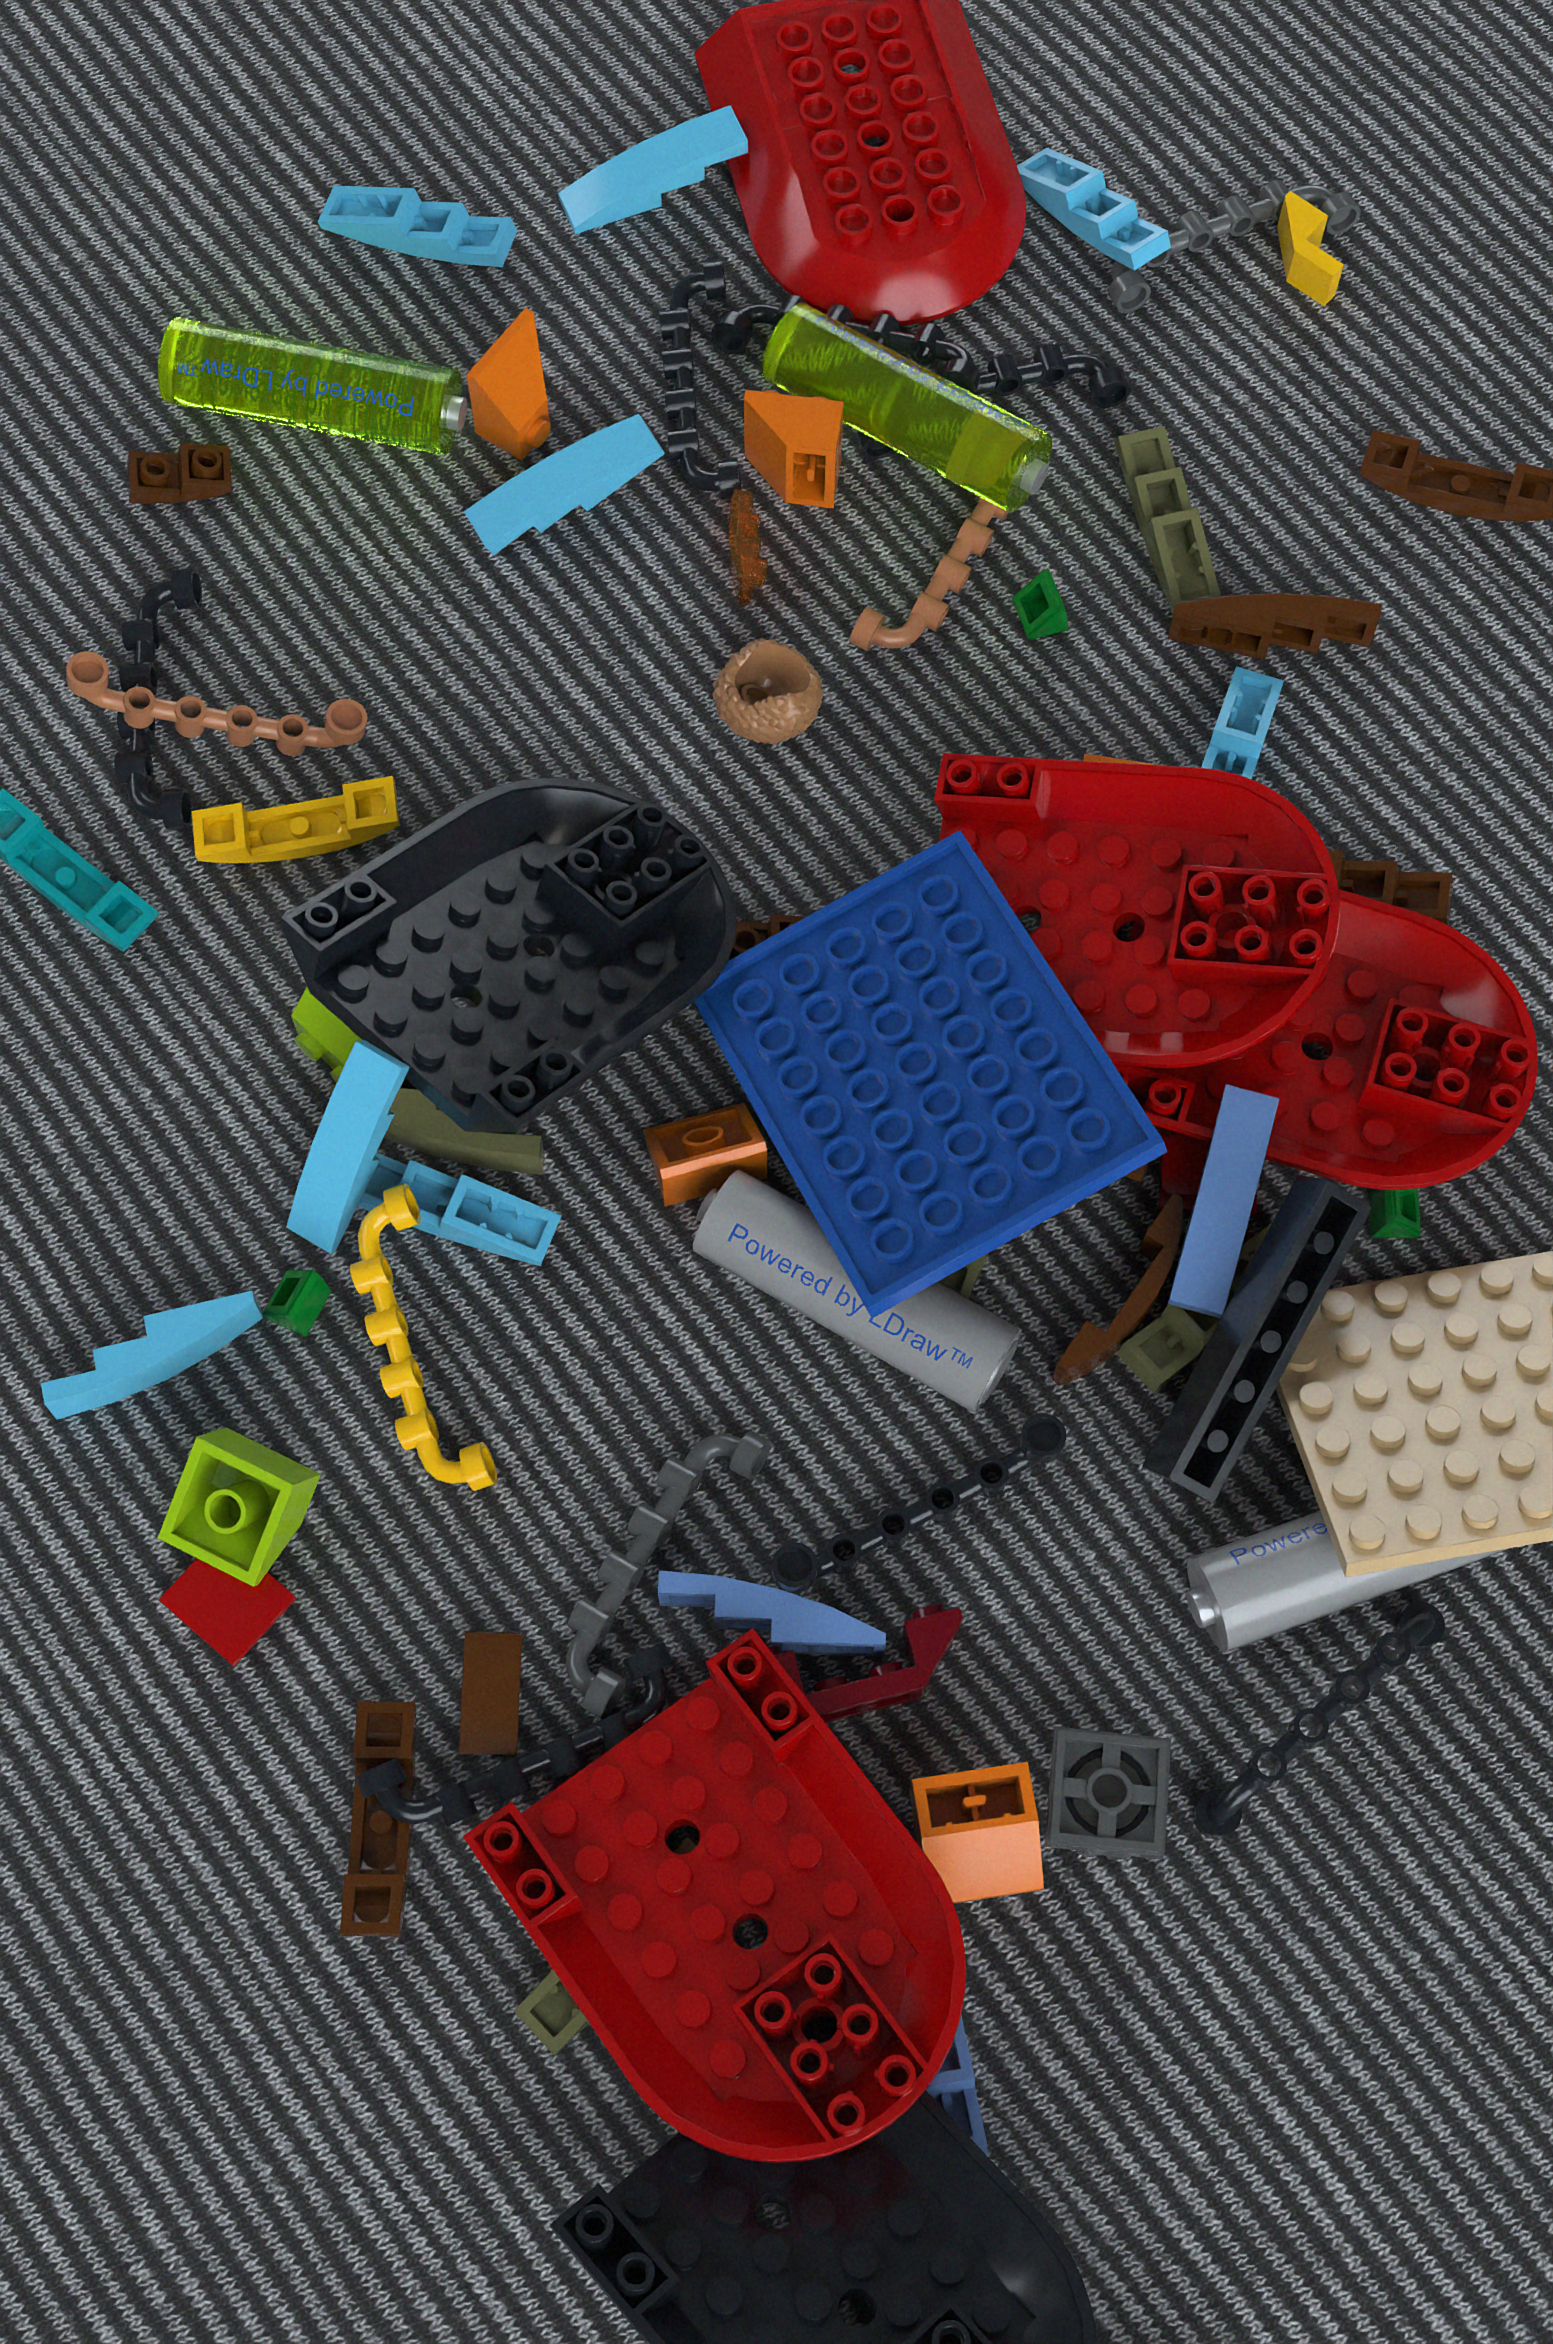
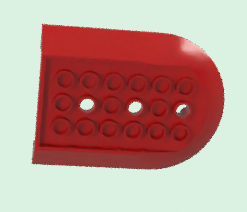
(856, 224)
(1164, 849)
(1390, 1005)
(783, 1840)

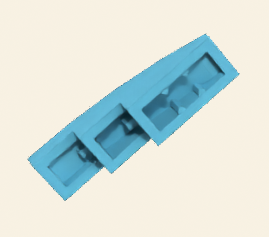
(662, 163)
(1085, 206)
(407, 225)
(559, 483)
(1243, 723)
(346, 1146)
(468, 1210)
(172, 1344)

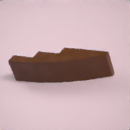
(1254, 621)
(1380, 880)

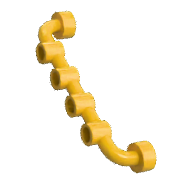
(404, 1374)

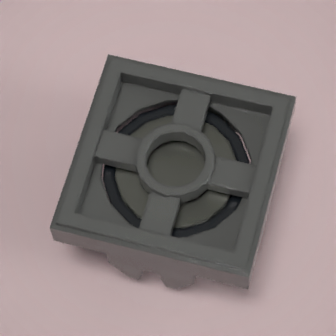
(1108, 1794)

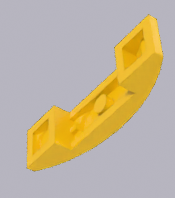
(296, 829)

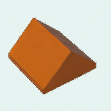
(704, 1152)

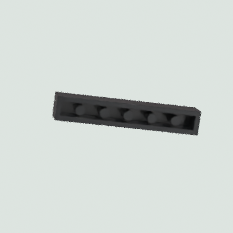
(1256, 1337)

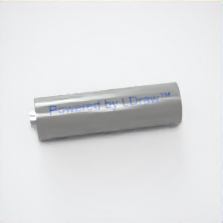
(785, 1253)
(1286, 1581)

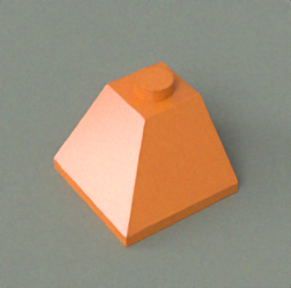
(511, 391)

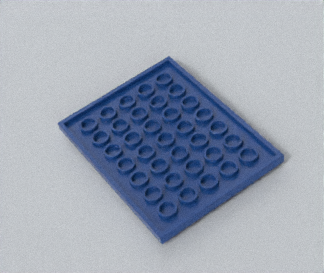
(924, 1073)

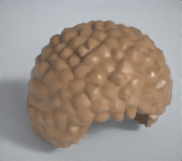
(768, 692)

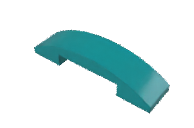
(68, 879)

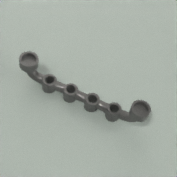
(1130, 288)
(625, 1571)

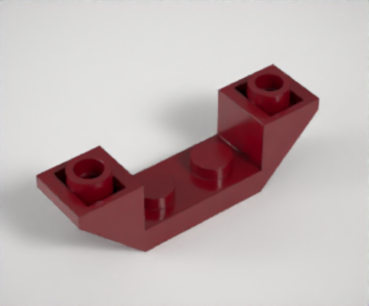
(926, 1642)

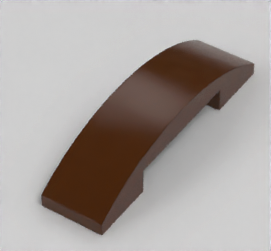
(1457, 486)
(1093, 1345)
(379, 1843)

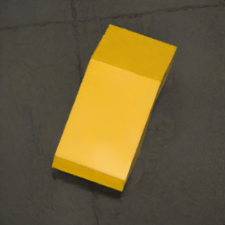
(1304, 263)

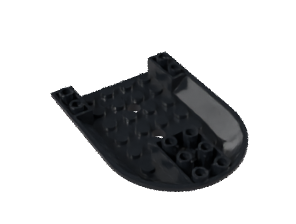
(551, 864)
(900, 2220)

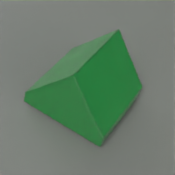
(1041, 607)
(1394, 1213)
(298, 1301)

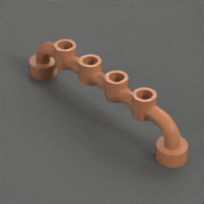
(949, 575)
(89, 677)

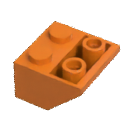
(795, 444)
(980, 1831)

